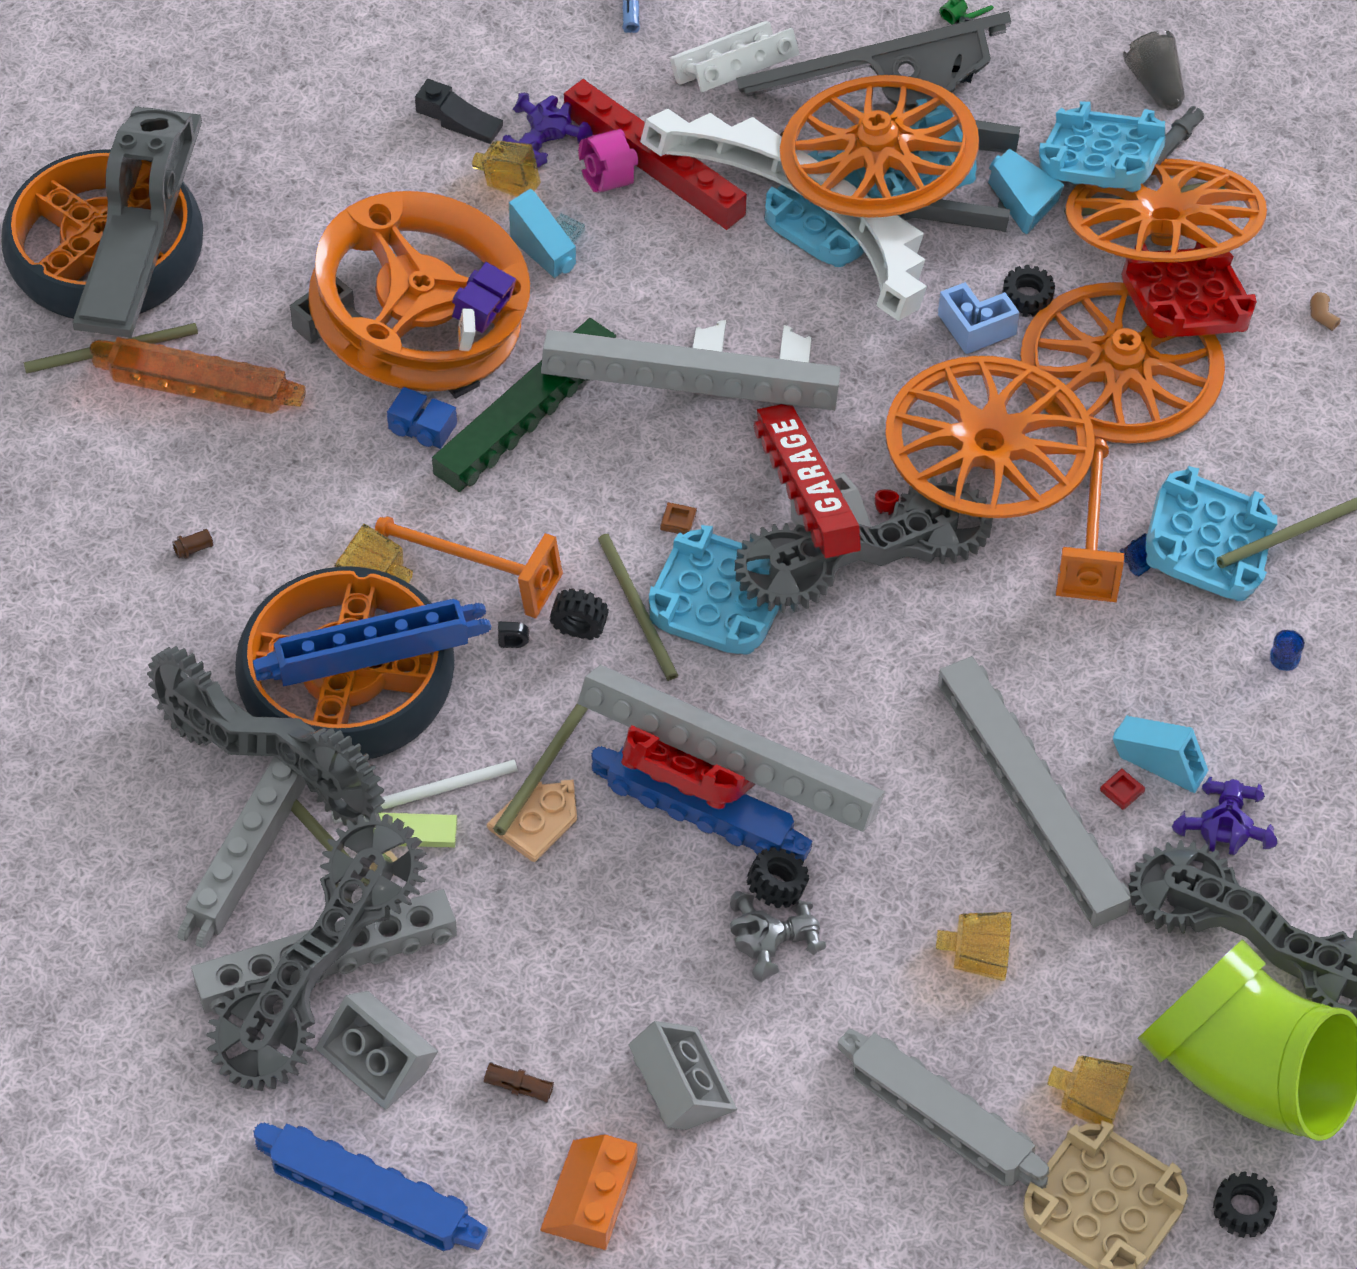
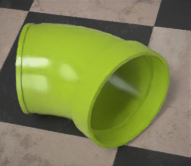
(1262, 1048)

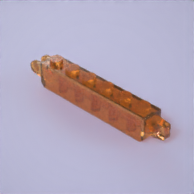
(196, 375)

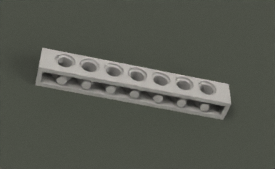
(244, 965)

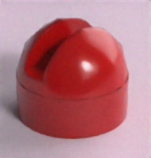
(886, 500)

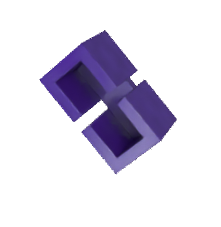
(485, 292)

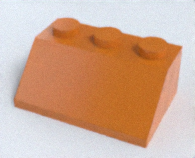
(591, 1190)

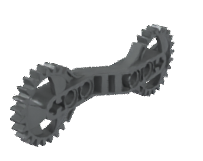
(915, 531)
(321, 757)
(1215, 899)
(316, 952)

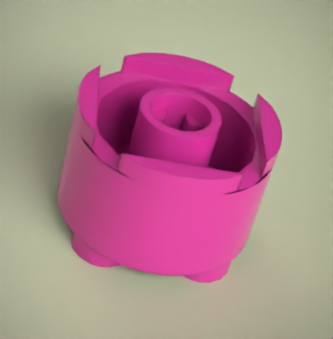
(607, 161)

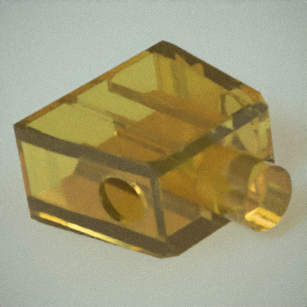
(509, 167)
(375, 552)
(979, 943)
(1092, 1088)

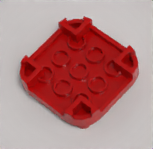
(1189, 295)
(682, 770)

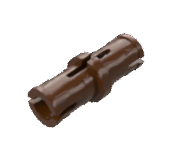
(518, 1082)

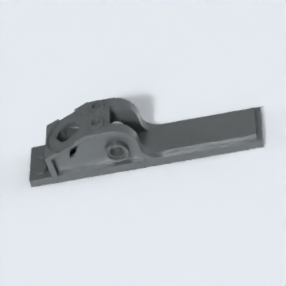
(928, 52)
(133, 234)

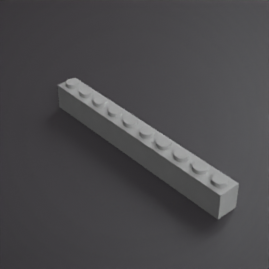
(690, 370)
(732, 747)
(1034, 792)

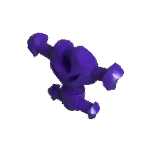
(547, 124)
(1227, 821)

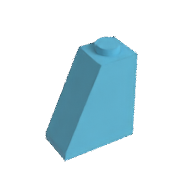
(1023, 189)
(540, 234)
(1162, 750)

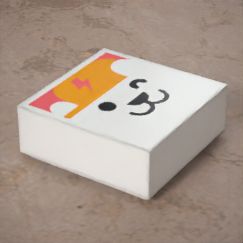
(466, 329)

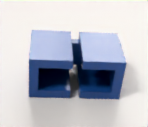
(428, 425)

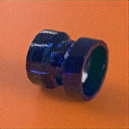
(1287, 650)

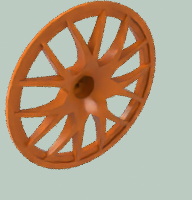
(877, 144)
(1170, 213)
(1122, 362)
(990, 435)

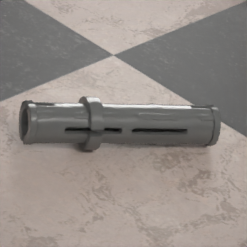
(1180, 131)

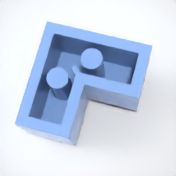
(976, 322)

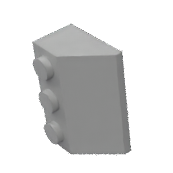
(375, 1048)
(681, 1075)

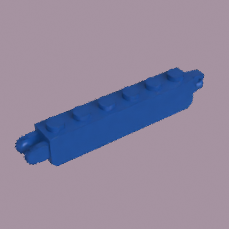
(372, 641)
(740, 822)
(369, 1187)

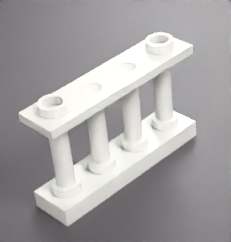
(734, 56)

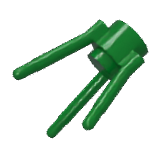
(954, 9)

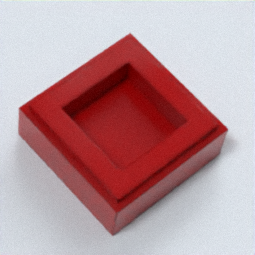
(1122, 789)

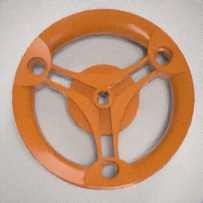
(414, 290)

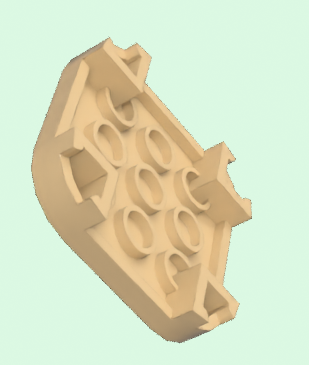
(1105, 1200)

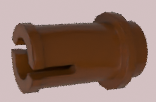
(193, 543)

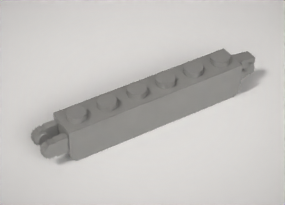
(242, 852)
(943, 1110)

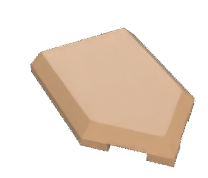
(541, 820)

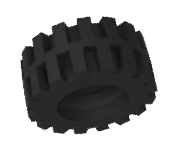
(1029, 278)
(579, 614)
(769, 887)
(1240, 1222)

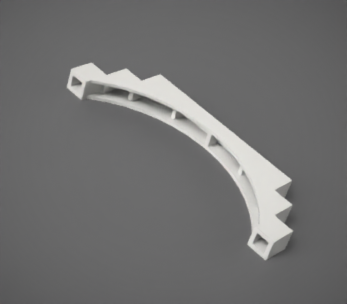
(754, 147)

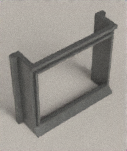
(993, 138)

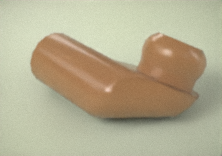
(1320, 311)

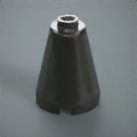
(1157, 67)

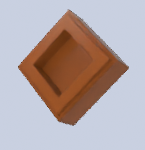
(678, 518)

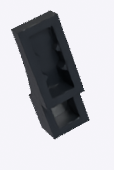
(456, 114)

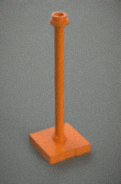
(1088, 571)
(535, 578)

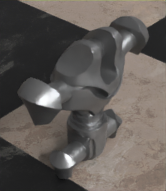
(762, 934)

